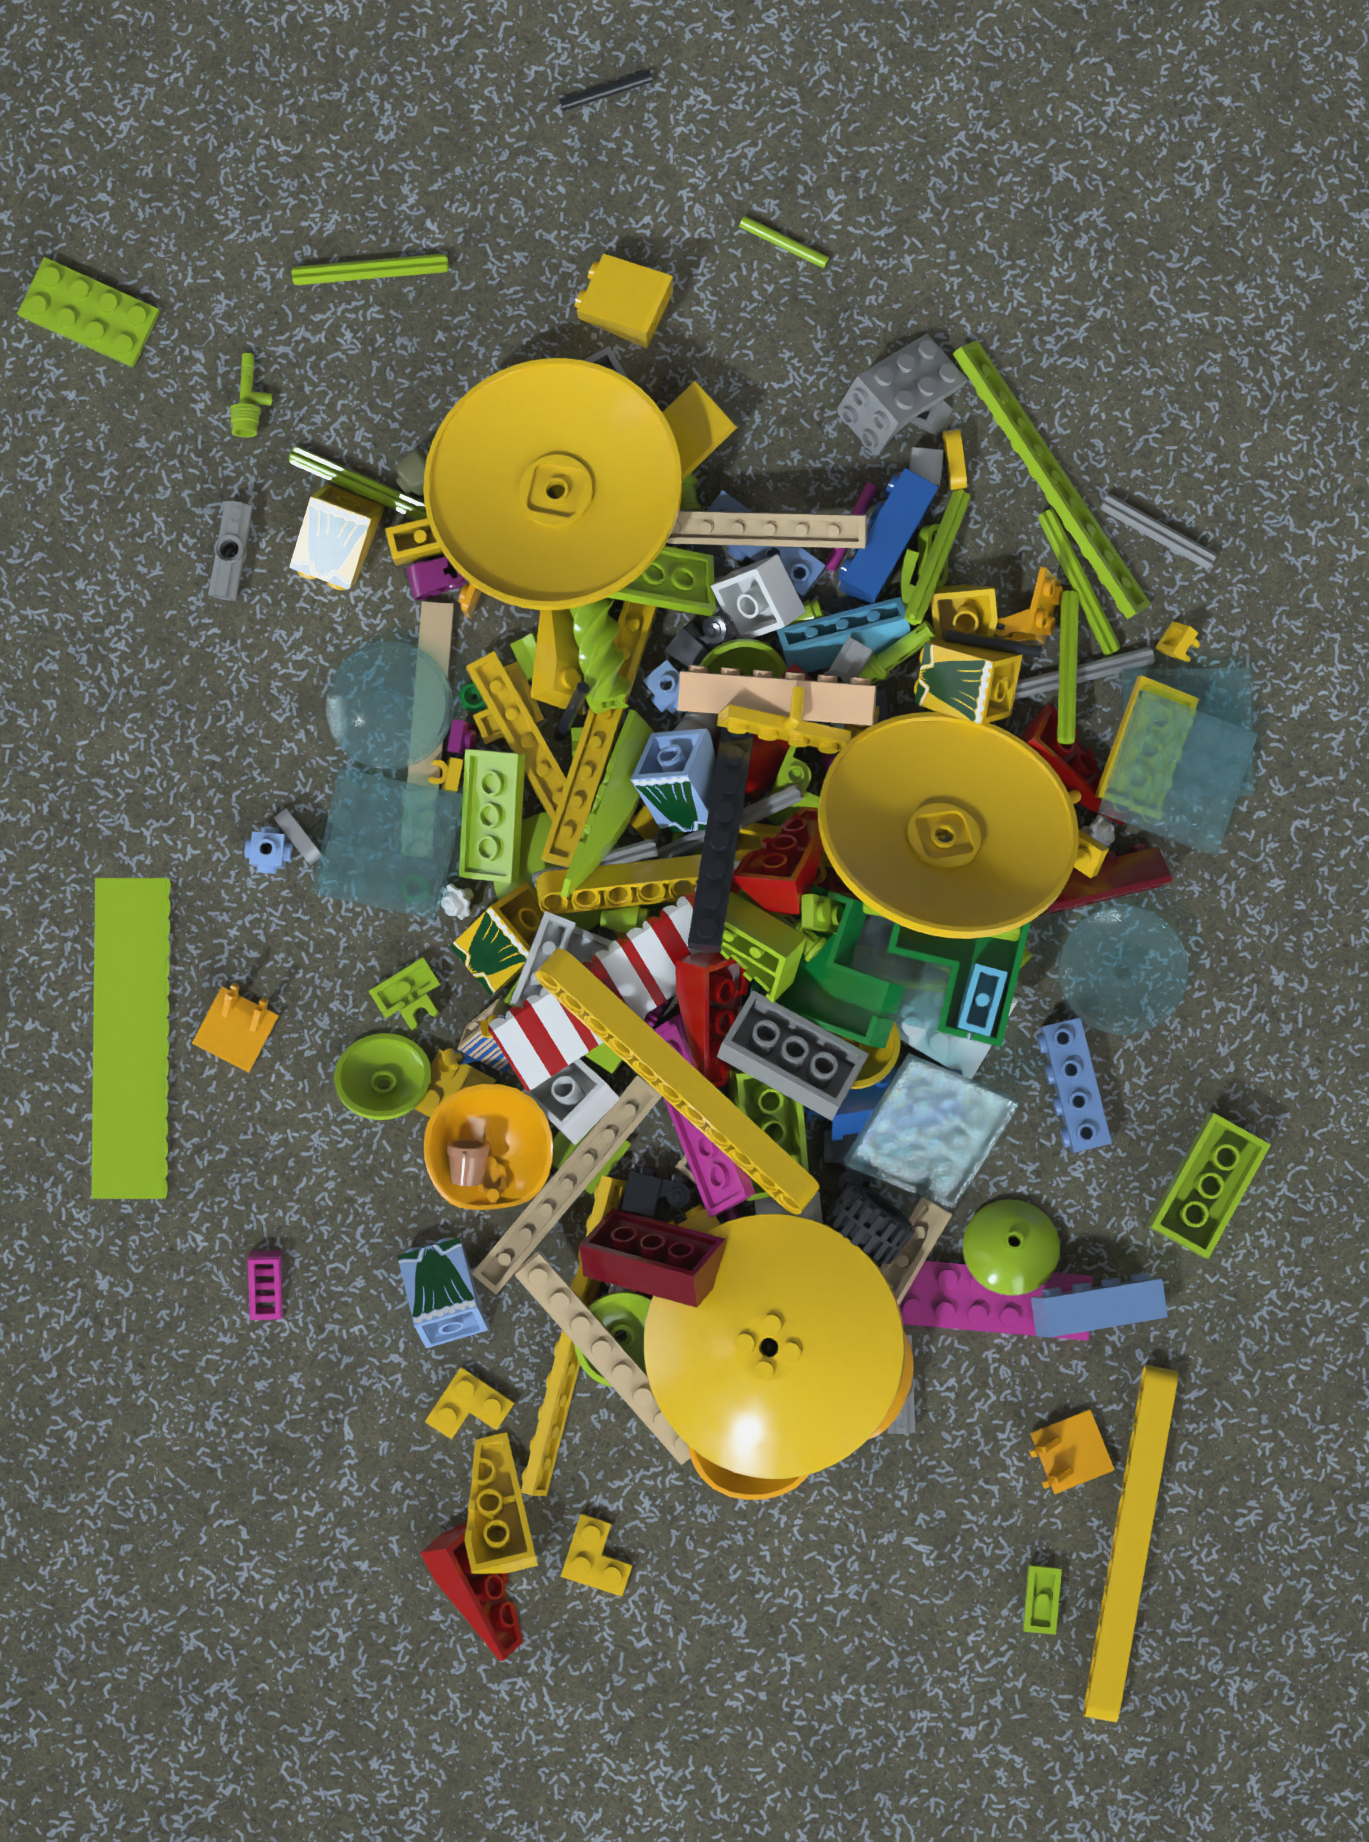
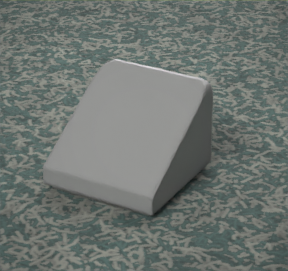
(933, 418)
(927, 463)

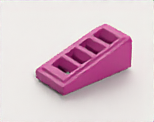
(265, 1257)

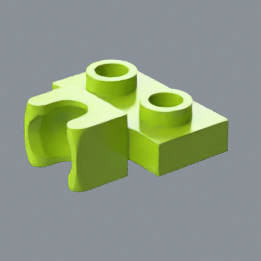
(407, 992)

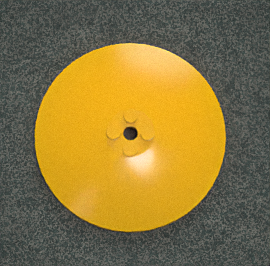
(544, 429)
(950, 776)
(833, 1361)

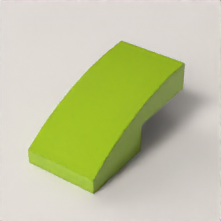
(908, 565)

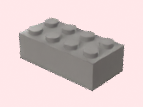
(792, 1055)

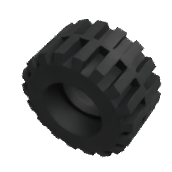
(870, 1223)

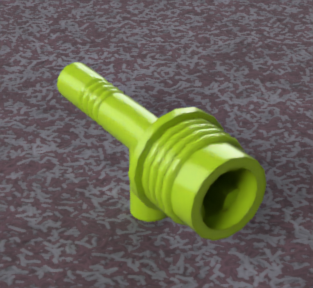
(246, 414)

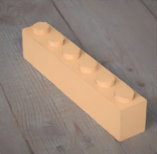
(824, 699)

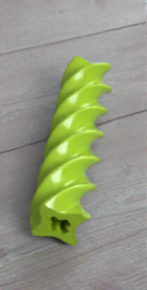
(599, 656)

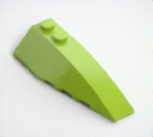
(613, 803)

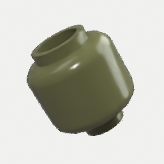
(412, 470)

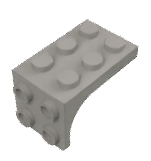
(898, 391)

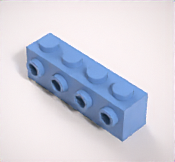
(799, 564)
(1074, 1084)
(1098, 1306)

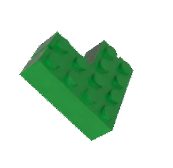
(959, 956)
(834, 992)

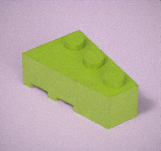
(762, 946)

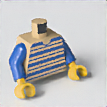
(478, 1043)

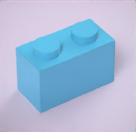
(981, 999)

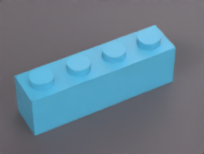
(818, 641)

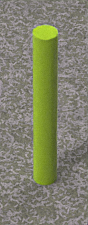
(784, 241)

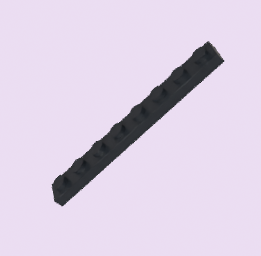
(720, 841)

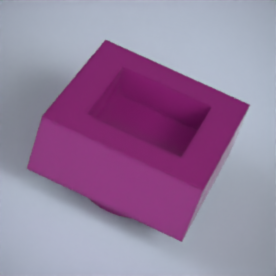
(462, 737)

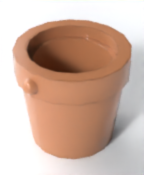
(467, 1161)

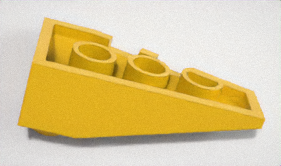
(964, 609)
(556, 660)
(497, 1520)

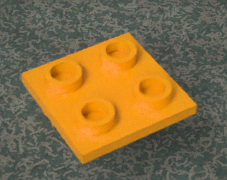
(1037, 621)
(236, 1028)
(1071, 1452)

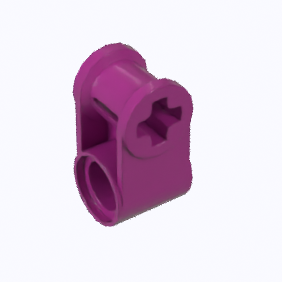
(431, 578)

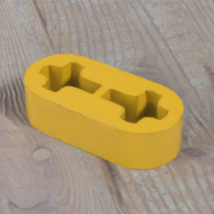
(954, 459)

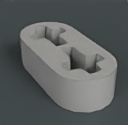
(298, 836)

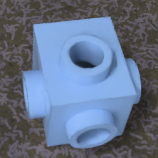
(665, 687)
(280, 851)

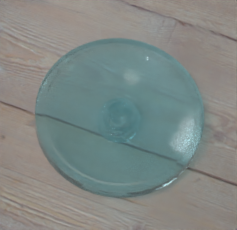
(389, 705)
(1123, 970)

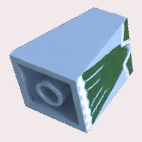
(677, 778)
(441, 1292)

